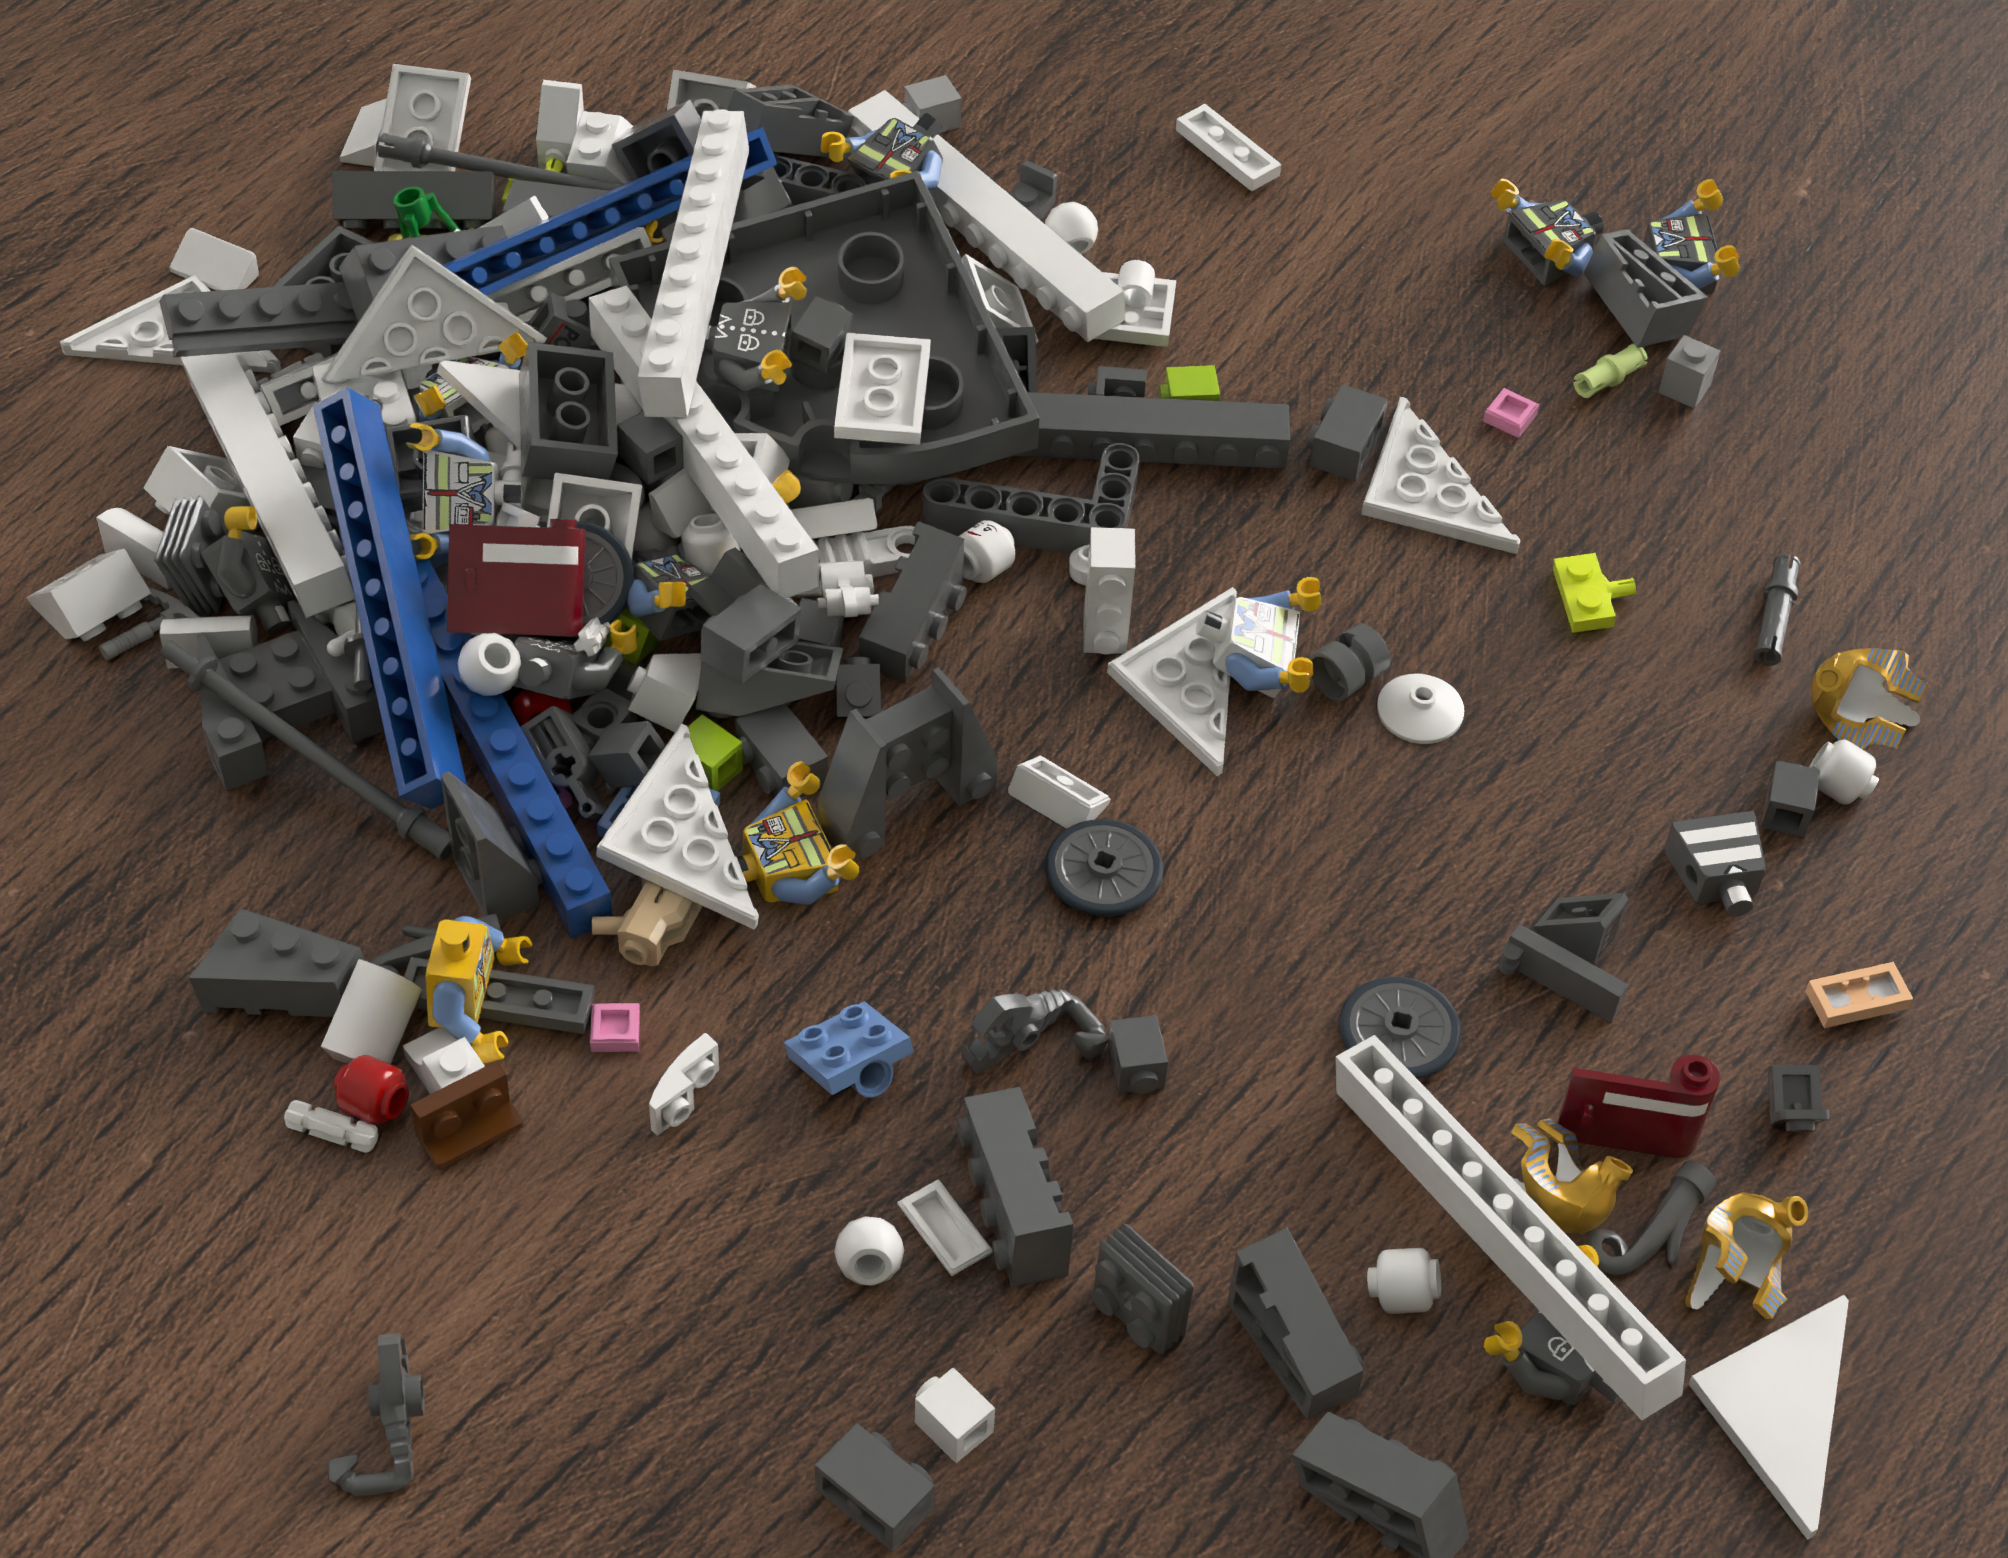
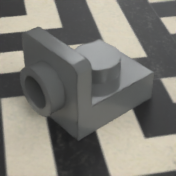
(1035, 189)
(1118, 382)

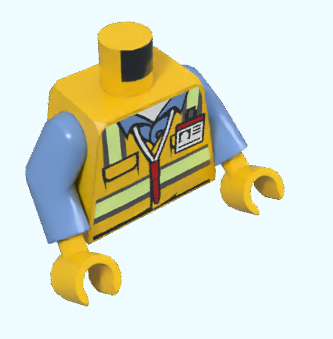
(789, 850)
(460, 976)

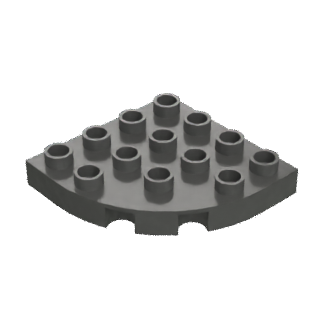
(901, 276)

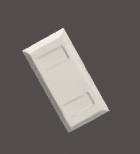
(945, 1227)

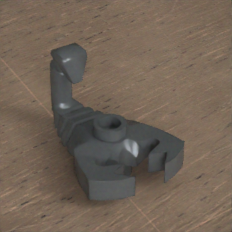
(1017, 1023)
(396, 1401)

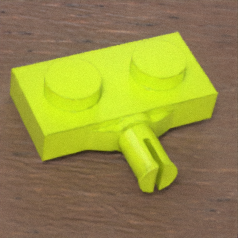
(1588, 592)

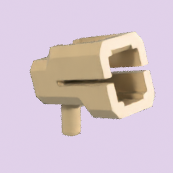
(651, 924)

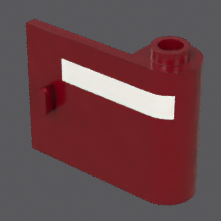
(523, 579)
(1642, 1112)

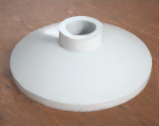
(1420, 708)

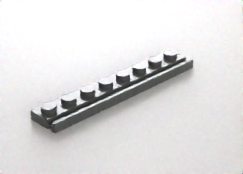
(258, 319)

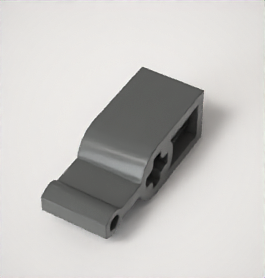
(558, 743)

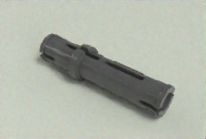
(1779, 596)

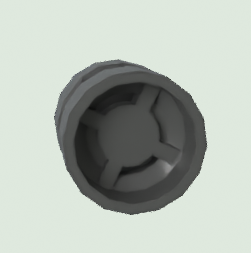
(1349, 661)

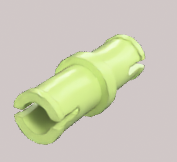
(1610, 370)

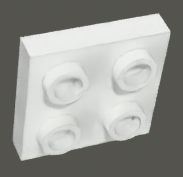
(1147, 306)

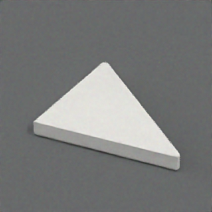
(423, 319)
(142, 335)
(496, 395)
(1428, 489)
(1180, 684)
(677, 835)
(1780, 1406)

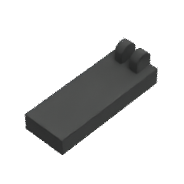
(1563, 973)

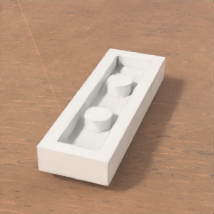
(1228, 147)

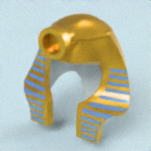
(1851, 689)
(1574, 1197)
(1746, 1243)

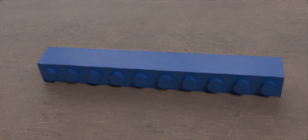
(590, 223)
(388, 597)
(517, 778)

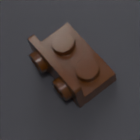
(465, 1116)

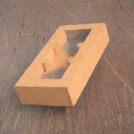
(1859, 994)

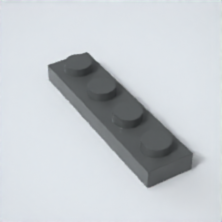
(524, 999)

